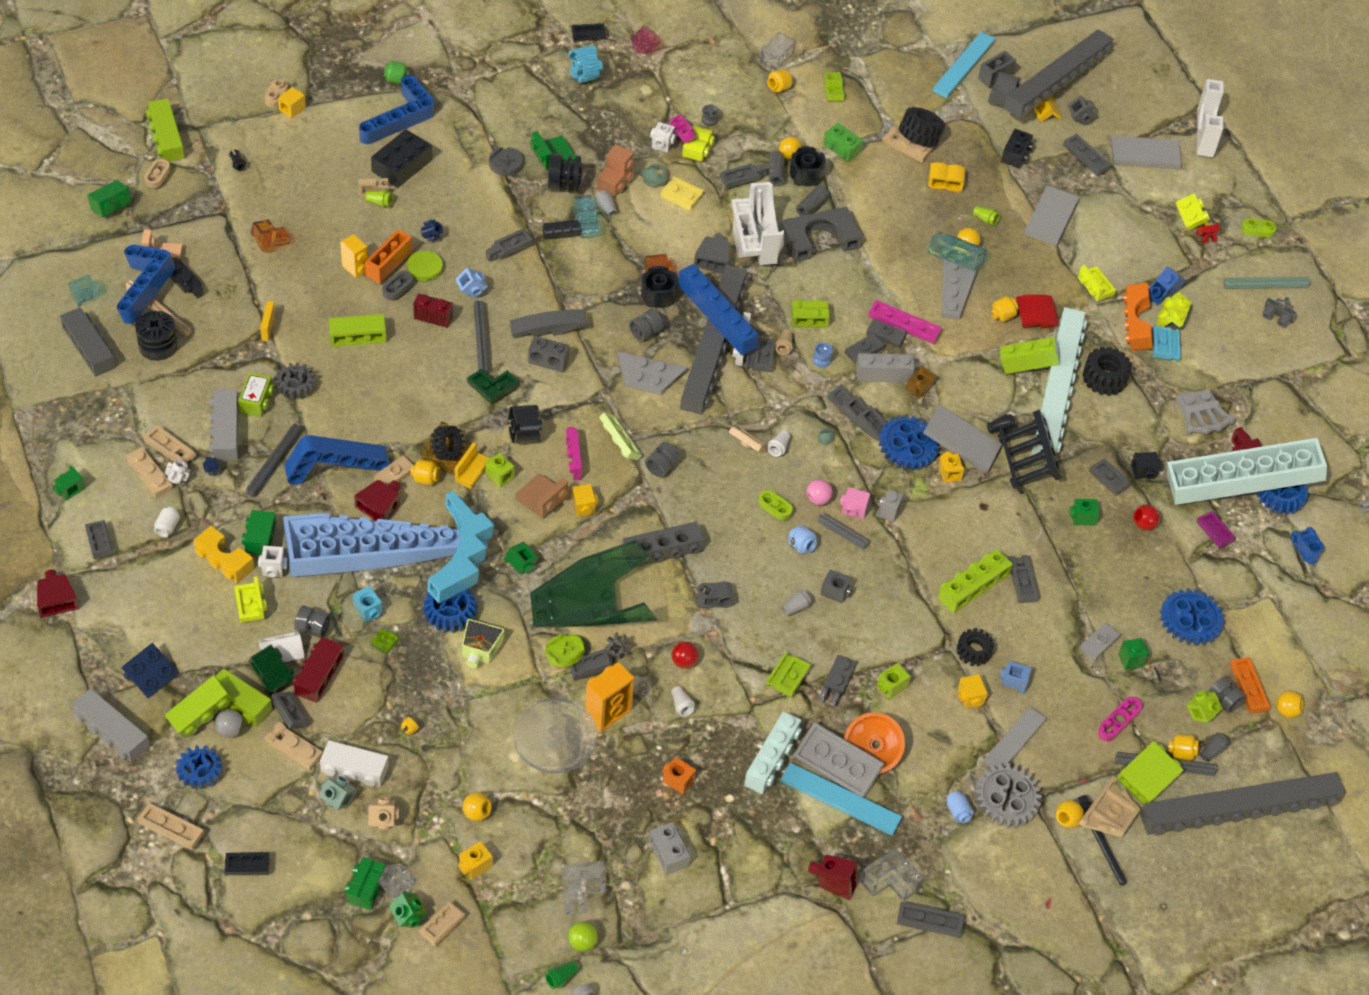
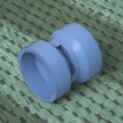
(822, 355)

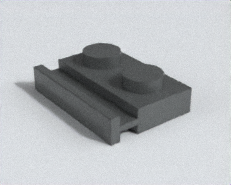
(762, 356)

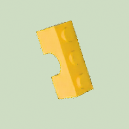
(233, 565)

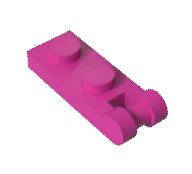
(573, 452)

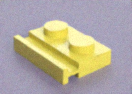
(682, 193)

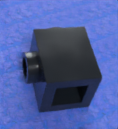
(1146, 465)

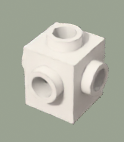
(663, 137)
(273, 561)

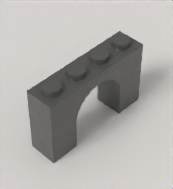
(835, 221)

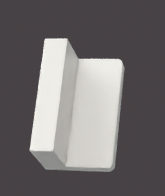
(288, 644)

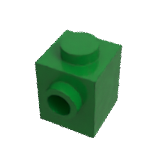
(1084, 512)
(1133, 653)

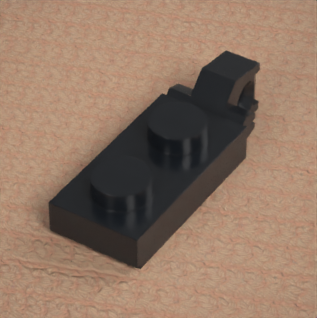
(186, 280)

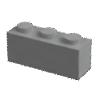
(884, 367)

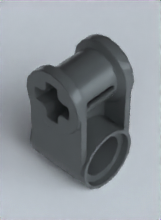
(717, 595)

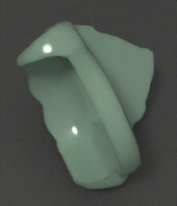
(652, 178)

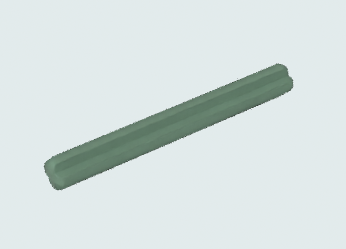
(1270, 282)

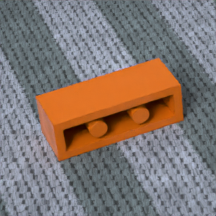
(388, 256)

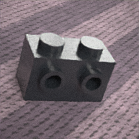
(1017, 148)

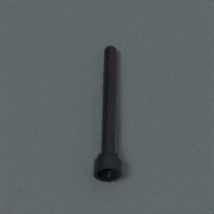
(1085, 803)

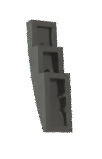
(552, 321)
(855, 410)

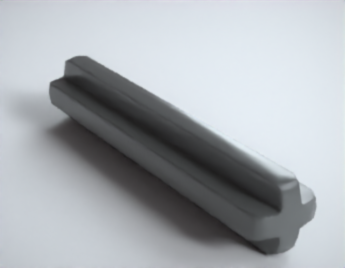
(843, 530)

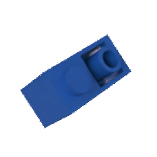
(1166, 285)

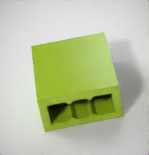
(1150, 773)

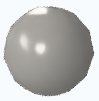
(228, 723)

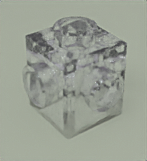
(396, 880)

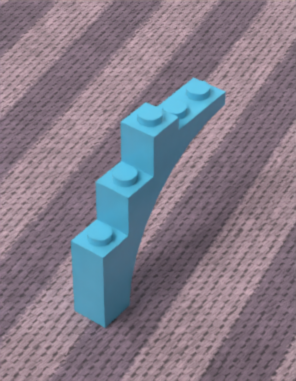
(462, 569)

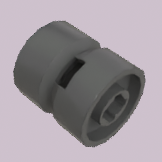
(648, 324)
(662, 459)
(312, 621)
(1229, 696)

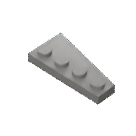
(955, 289)

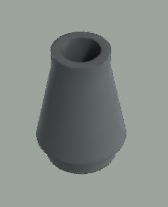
(1214, 746)

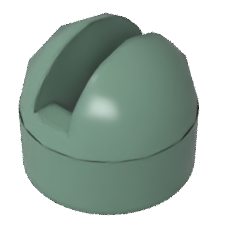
(825, 436)

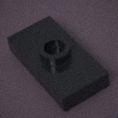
(588, 31)
(247, 863)

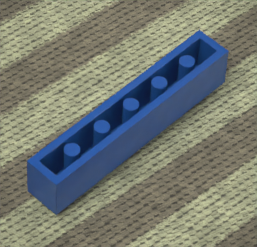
(718, 309)

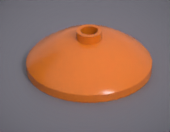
(881, 728)

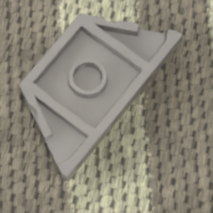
(648, 374)

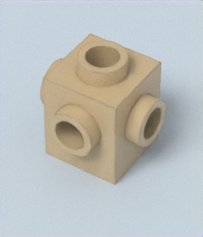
(382, 813)

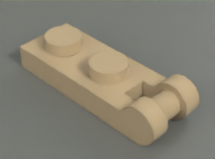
(905, 146)
(168, 445)
(293, 746)

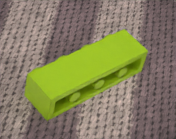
(165, 130)

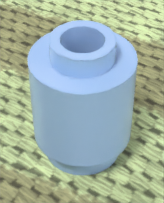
(959, 807)

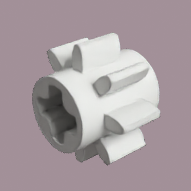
(177, 471)

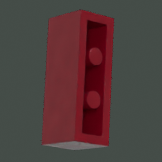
(318, 669)

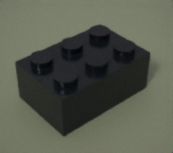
(401, 158)

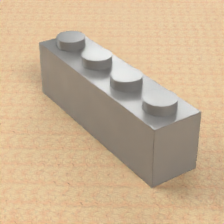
(224, 424)
(110, 726)

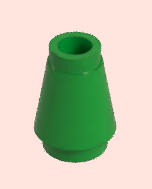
(561, 974)

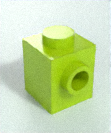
(499, 470)

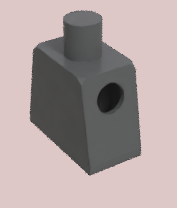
(713, 254)

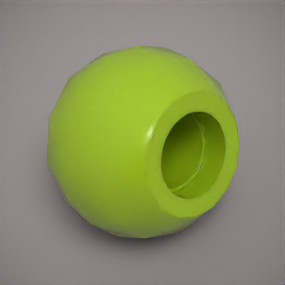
(582, 936)

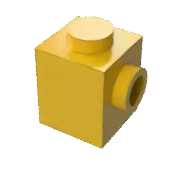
(291, 102)
(584, 500)
(972, 691)
(475, 860)

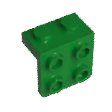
(544, 148)

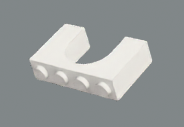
(1208, 123)

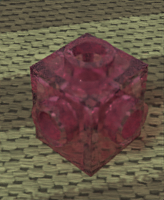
(645, 40)

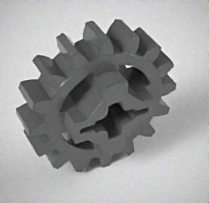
(294, 380)

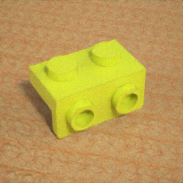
(1192, 212)
(1096, 283)
(1173, 310)
(249, 601)

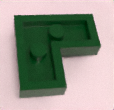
(491, 388)

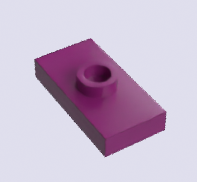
(1216, 529)

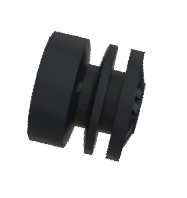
(564, 172)
(156, 335)

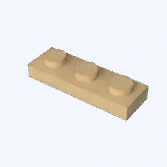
(148, 472)
(170, 826)

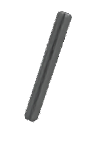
(481, 336)
(273, 460)
(1187, 766)

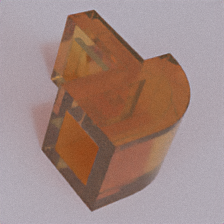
(268, 236)

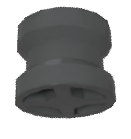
(710, 115)

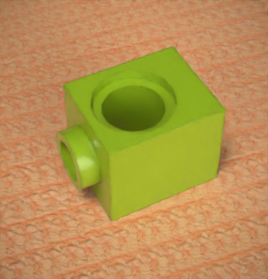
(895, 674)

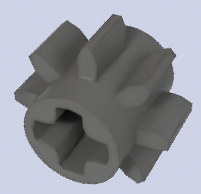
(614, 649)

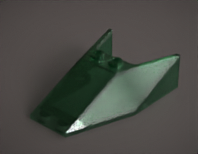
(587, 592)

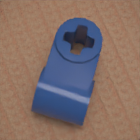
(1308, 544)

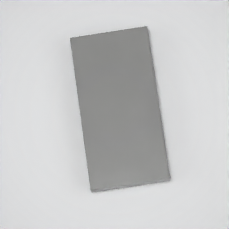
(1145, 152)
(1051, 215)
(962, 438)
(838, 760)

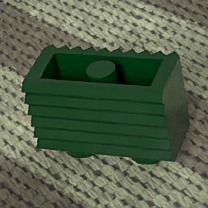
(271, 668)

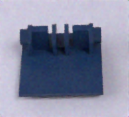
(149, 670)

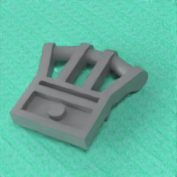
(1201, 403)

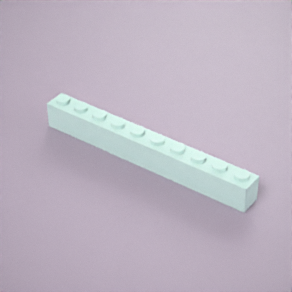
(1061, 375)

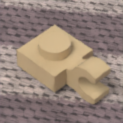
(371, 185)

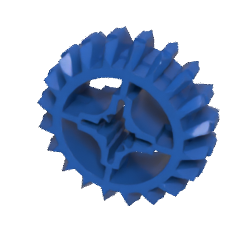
(1288, 501)
(449, 613)

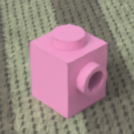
(854, 502)

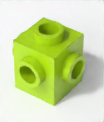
(1204, 706)

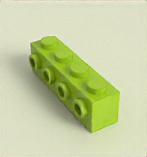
(974, 580)

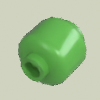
(395, 71)

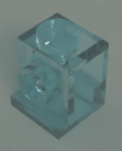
(83, 289)

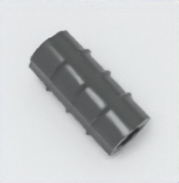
(776, 168)
(812, 201)

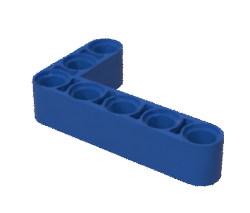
(418, 109)
(156, 269)
(335, 452)

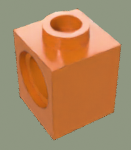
(682, 782)

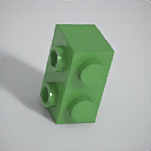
(843, 142)

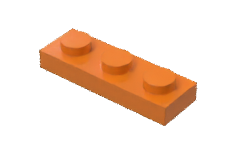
(1250, 684)

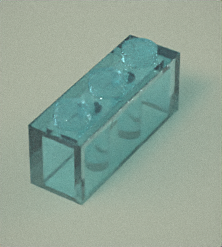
(957, 251)

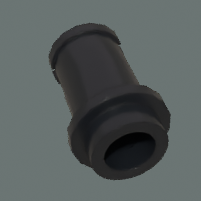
(238, 162)

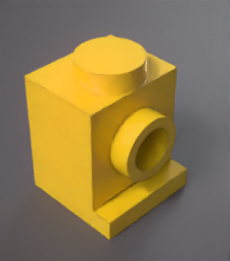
(950, 464)

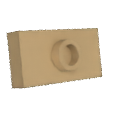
(748, 440)
(395, 471)
(442, 923)

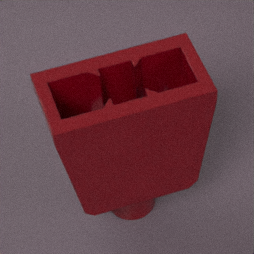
(378, 499)
(55, 595)
(836, 875)

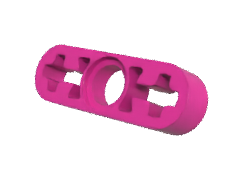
(682, 128)
(1118, 727)

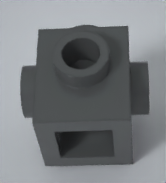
(1082, 110)

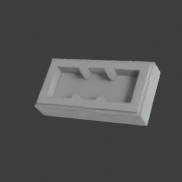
(1100, 641)

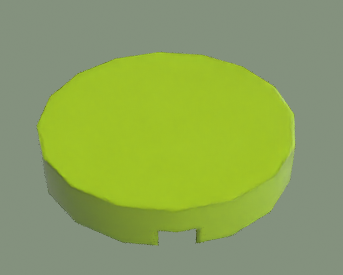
(424, 265)
(564, 650)

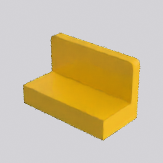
(1047, 108)
(470, 467)

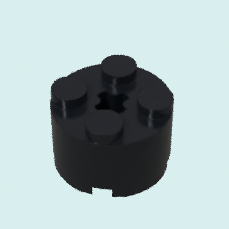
(807, 166)
(659, 287)
(524, 424)

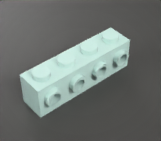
(772, 753)

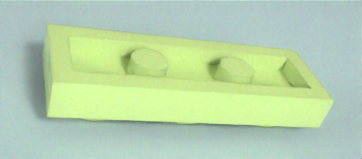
(620, 436)

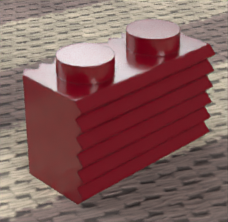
(432, 310)

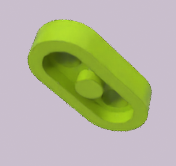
(1258, 227)
(776, 505)

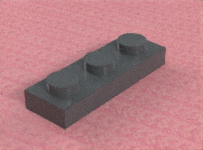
(1087, 154)
(930, 919)

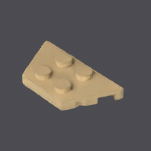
(1111, 810)

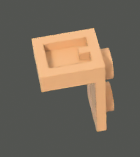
(174, 248)

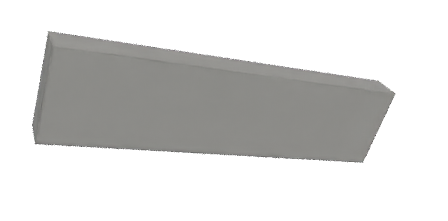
(1015, 739)

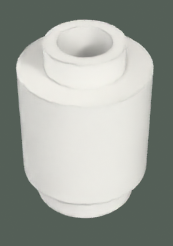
(166, 522)

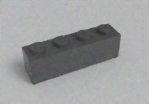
(88, 341)

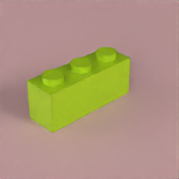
(357, 330)
(1029, 355)
(247, 701)
(199, 707)

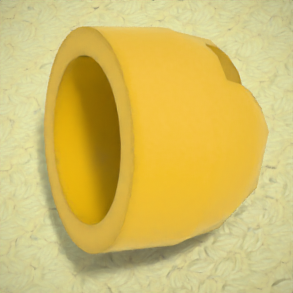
(410, 725)

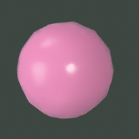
(819, 492)

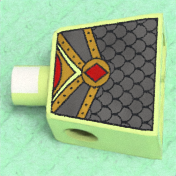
(481, 642)

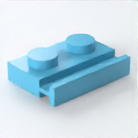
(1166, 343)

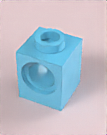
(367, 597)

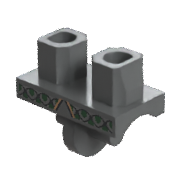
(1280, 308)

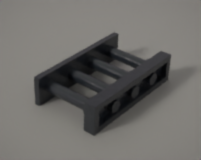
(1047, 453)

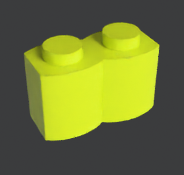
(699, 146)

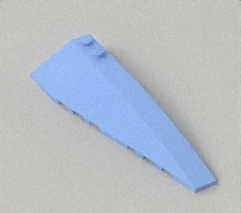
(342, 544)

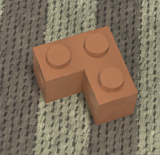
(617, 171)

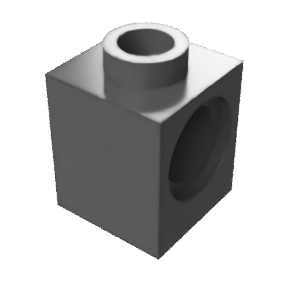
(836, 586)

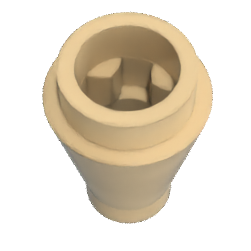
(784, 343)

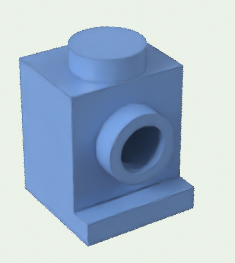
(1015, 676)

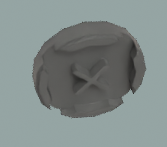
(506, 161)

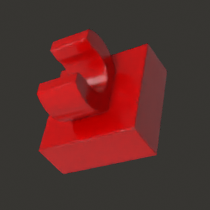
(1206, 231)

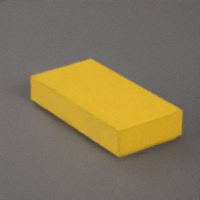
(267, 320)

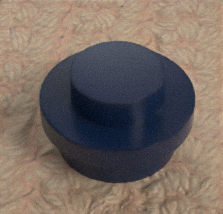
(211, 466)

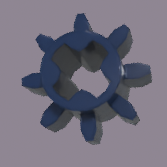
(431, 230)

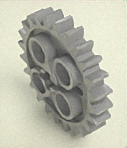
(989, 789)

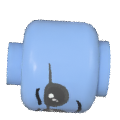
(802, 539)

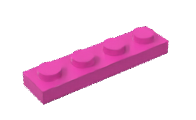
(905, 321)

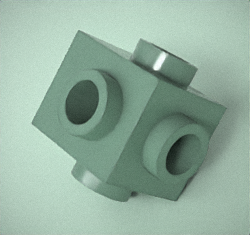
(337, 792)

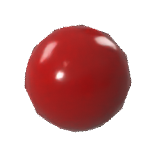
(1146, 517)
(685, 654)

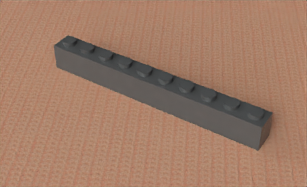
(1058, 73)
(711, 346)
(1242, 803)

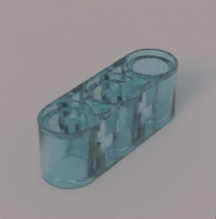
(586, 216)

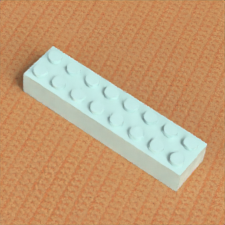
(1246, 471)

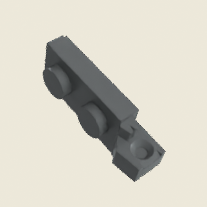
(743, 174)
(509, 245)

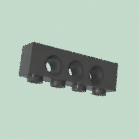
(670, 542)

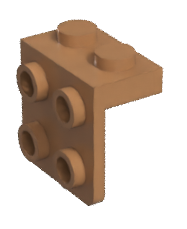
(542, 494)

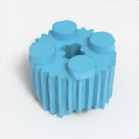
(585, 63)

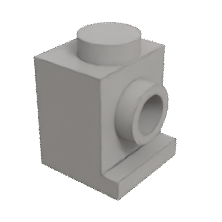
(889, 505)

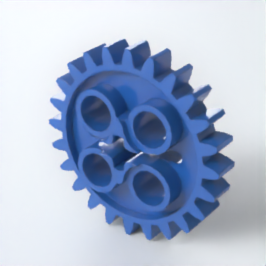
(908, 443)
(1204, 613)

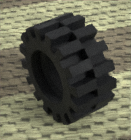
(439, 442)
(975, 656)

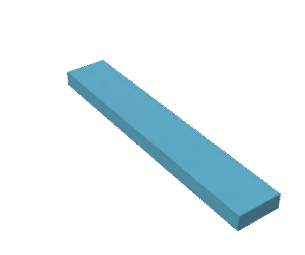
(963, 65)
(841, 799)

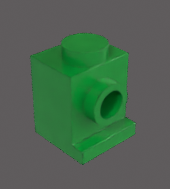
(69, 484)
(521, 558)

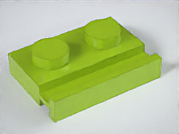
(788, 674)

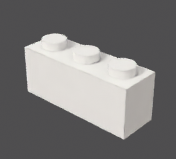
(354, 764)

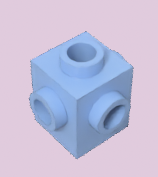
(471, 282)

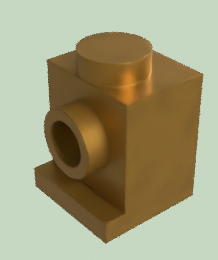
(920, 382)

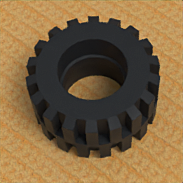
(921, 126)
(1104, 381)

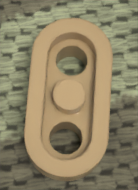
(274, 91)
(157, 173)

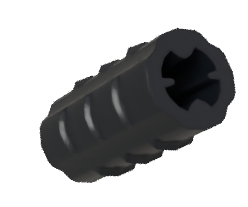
(561, 229)

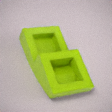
(833, 86)

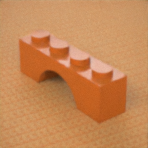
(1139, 332)

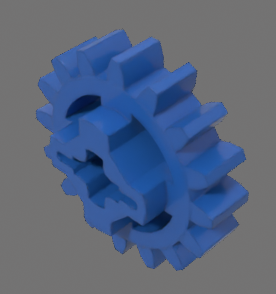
(197, 765)

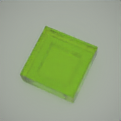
(384, 641)

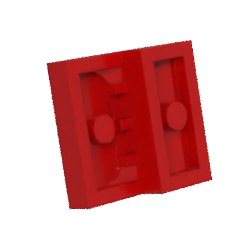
(1037, 310)

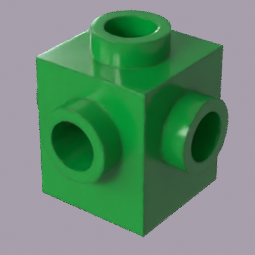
(408, 910)

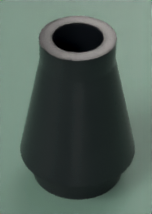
(1005, 420)

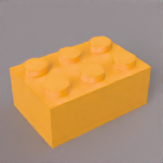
(609, 696)

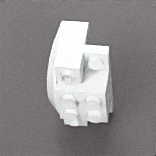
(756, 225)

